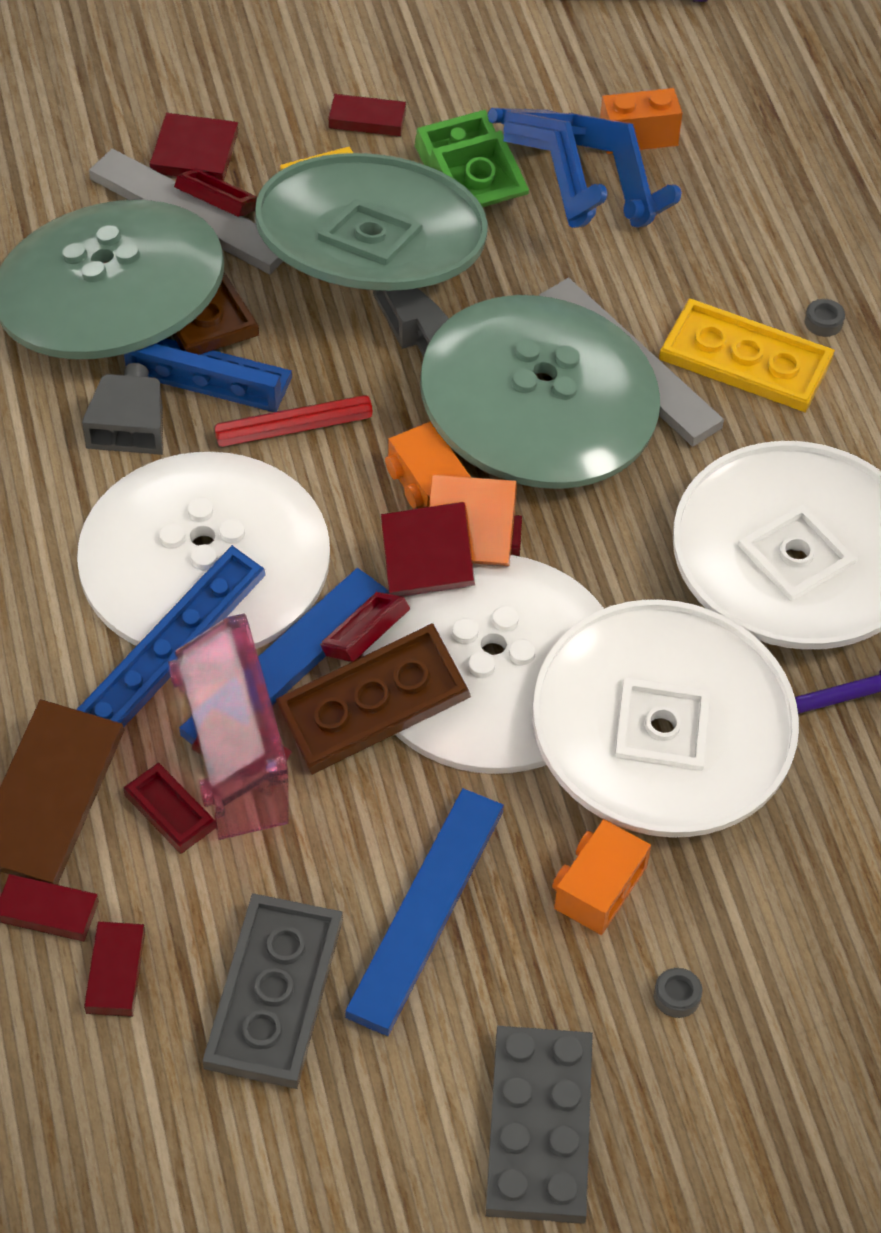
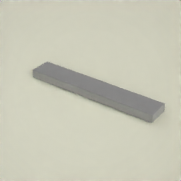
(140, 182)
(678, 403)

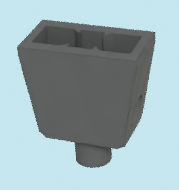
(126, 413)

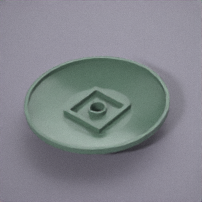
(371, 221)
(75, 307)
(532, 431)

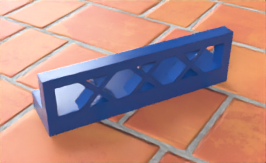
(215, 374)

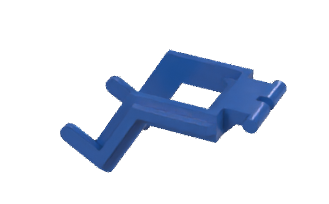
(561, 134)

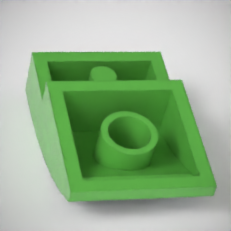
(472, 155)

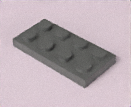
(273, 991)
(540, 1125)

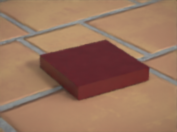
(194, 143)
(427, 549)

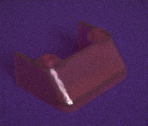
(234, 728)

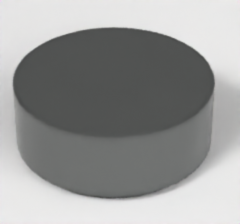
(824, 317)
(678, 992)

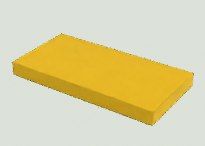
(747, 355)

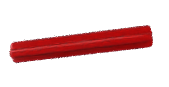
(293, 420)

